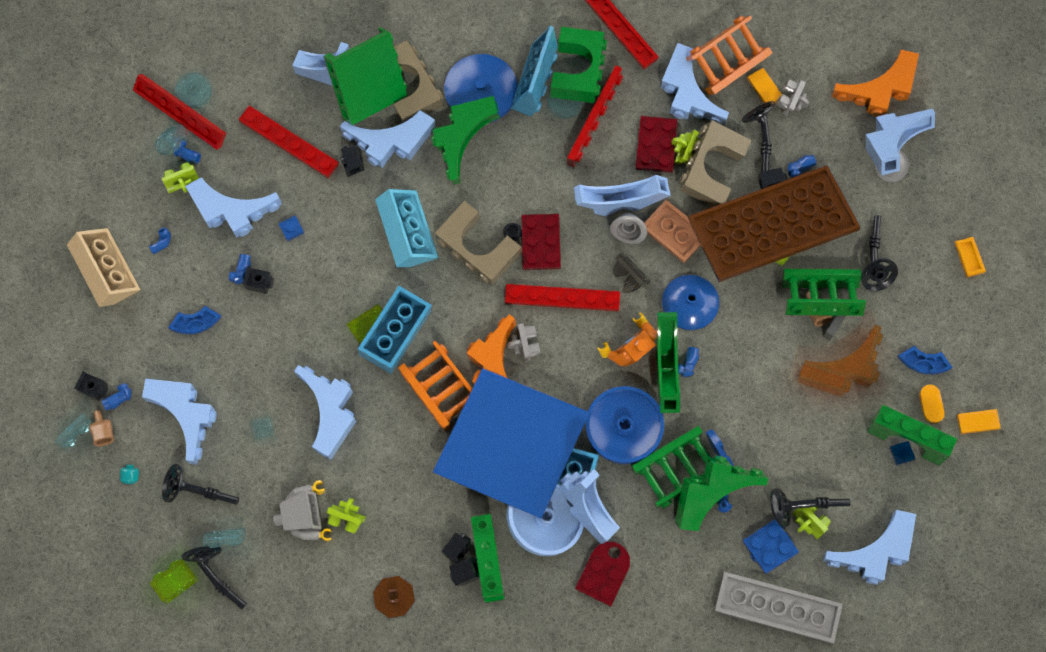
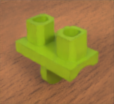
(684, 146)
(179, 179)
(338, 513)
(810, 522)

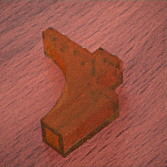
(856, 367)

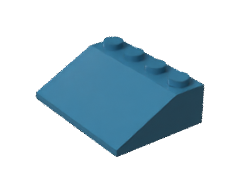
(536, 73)

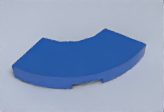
(194, 322)
(924, 362)
(717, 445)

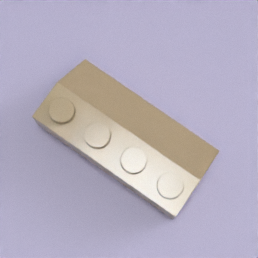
(102, 266)

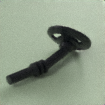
(760, 115)
(875, 270)
(172, 483)
(786, 506)
(202, 557)

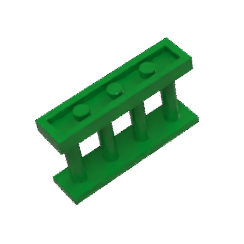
(823, 279)
(660, 457)
(487, 558)

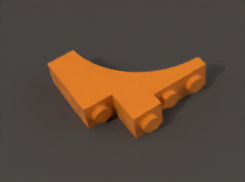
(876, 93)
(491, 353)

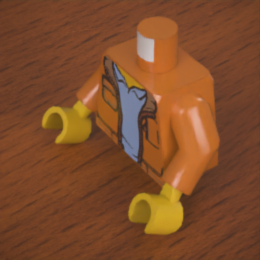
(635, 347)

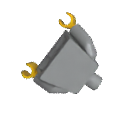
(301, 513)

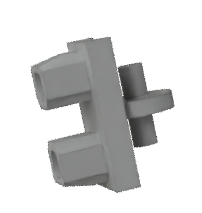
(794, 100)
(525, 333)

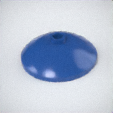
(696, 313)

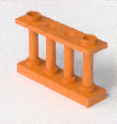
(744, 64)
(421, 388)

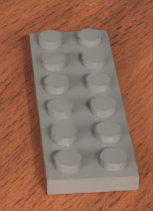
(778, 607)

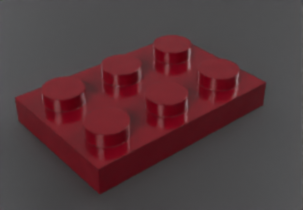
(655, 144)
(541, 242)

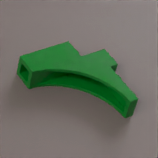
(466, 122)
(667, 363)
(701, 494)

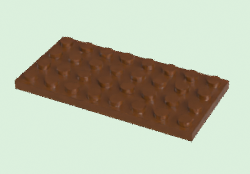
(773, 223)

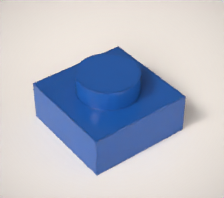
(291, 228)

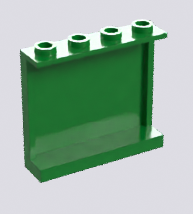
(366, 77)

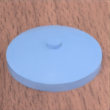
(551, 534)

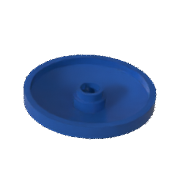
(480, 78)
(624, 425)

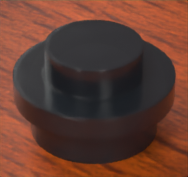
(513, 231)

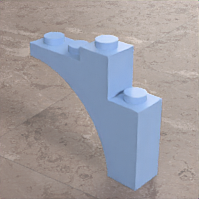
(314, 65)
(688, 98)
(892, 134)
(382, 143)
(627, 196)
(237, 212)
(193, 417)
(334, 421)
(587, 505)
(873, 559)

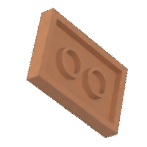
(673, 231)

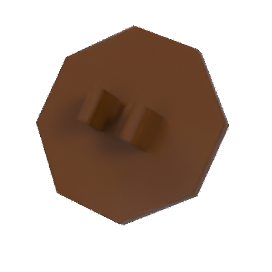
(393, 596)

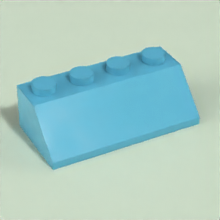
(406, 227)

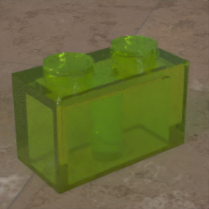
(173, 581)

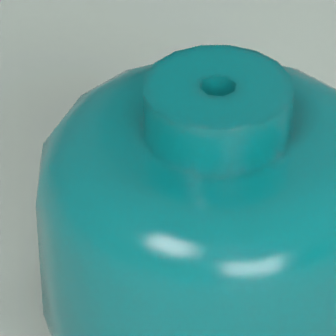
(129, 474)

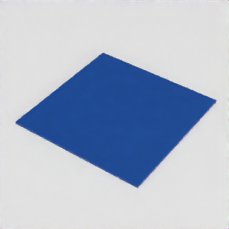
(511, 443)

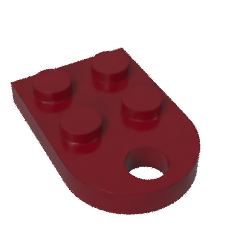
(604, 574)

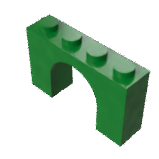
(580, 86)
(935, 443)

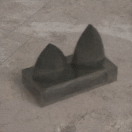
(636, 278)

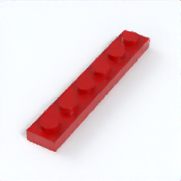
(624, 32)
(179, 111)
(592, 122)
(288, 141)
(562, 297)

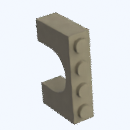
(426, 96)
(696, 180)
(488, 266)

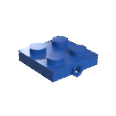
(770, 547)

